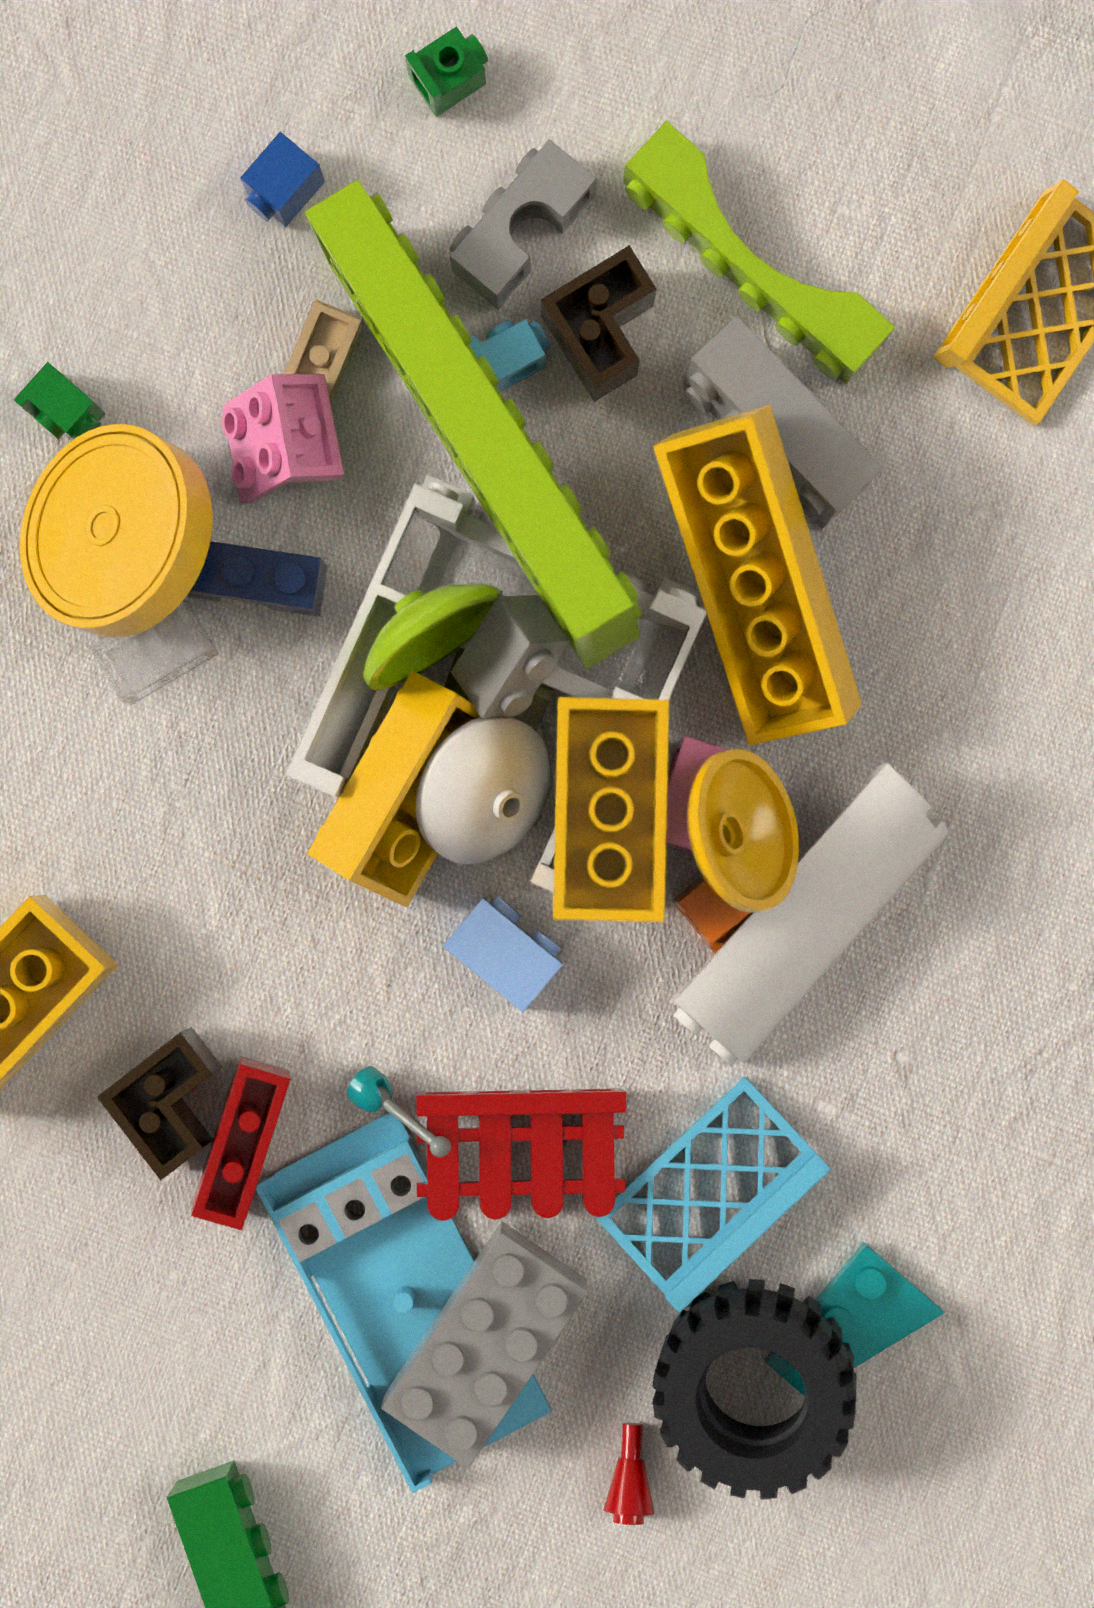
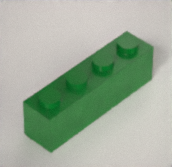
(224, 1540)

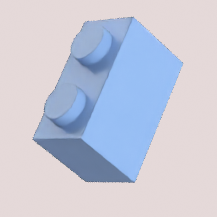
(504, 952)

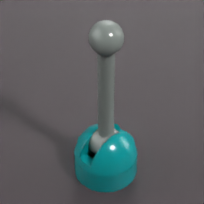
(372, 1091)

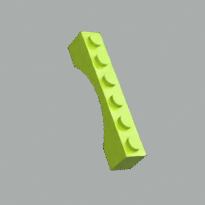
(832, 325)

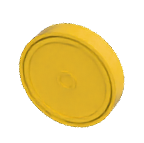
(116, 531)

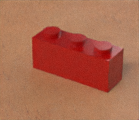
(240, 1143)

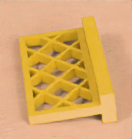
(1001, 289)

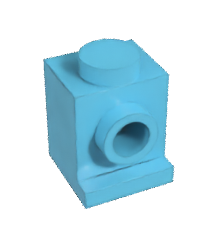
(513, 351)

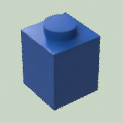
(281, 180)

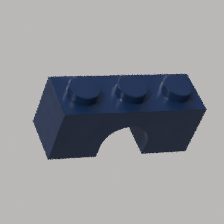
(262, 577)

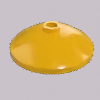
(743, 830)

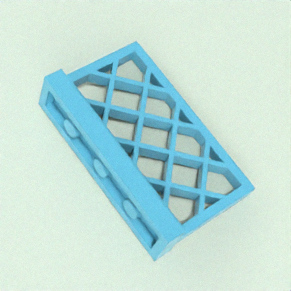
(744, 1226)

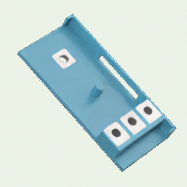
(378, 1269)

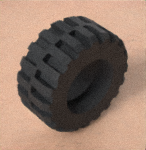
(743, 1453)

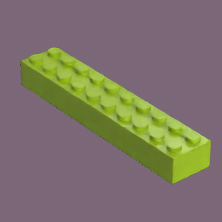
(477, 424)

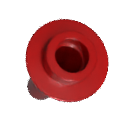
(630, 1491)

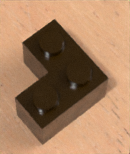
(588, 319)
(151, 1103)

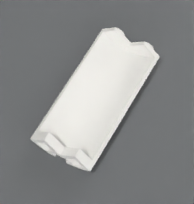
(832, 900)

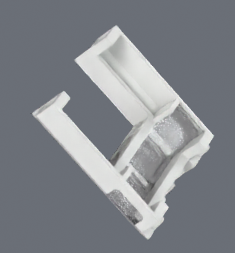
(443, 546)

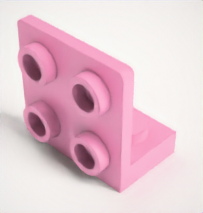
(281, 434)

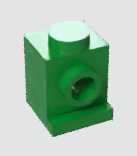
(442, 85)
(59, 404)

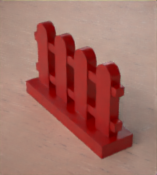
(546, 1148)

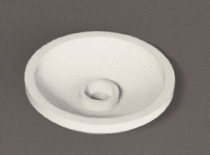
(483, 789)

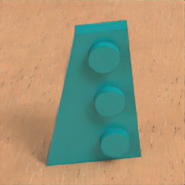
(871, 1307)

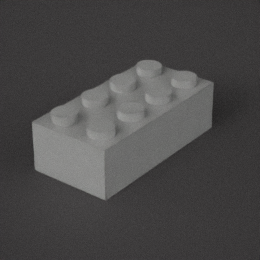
(742, 374)
(484, 1344)

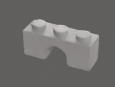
(547, 188)

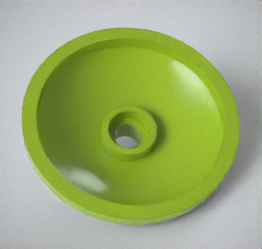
(426, 631)

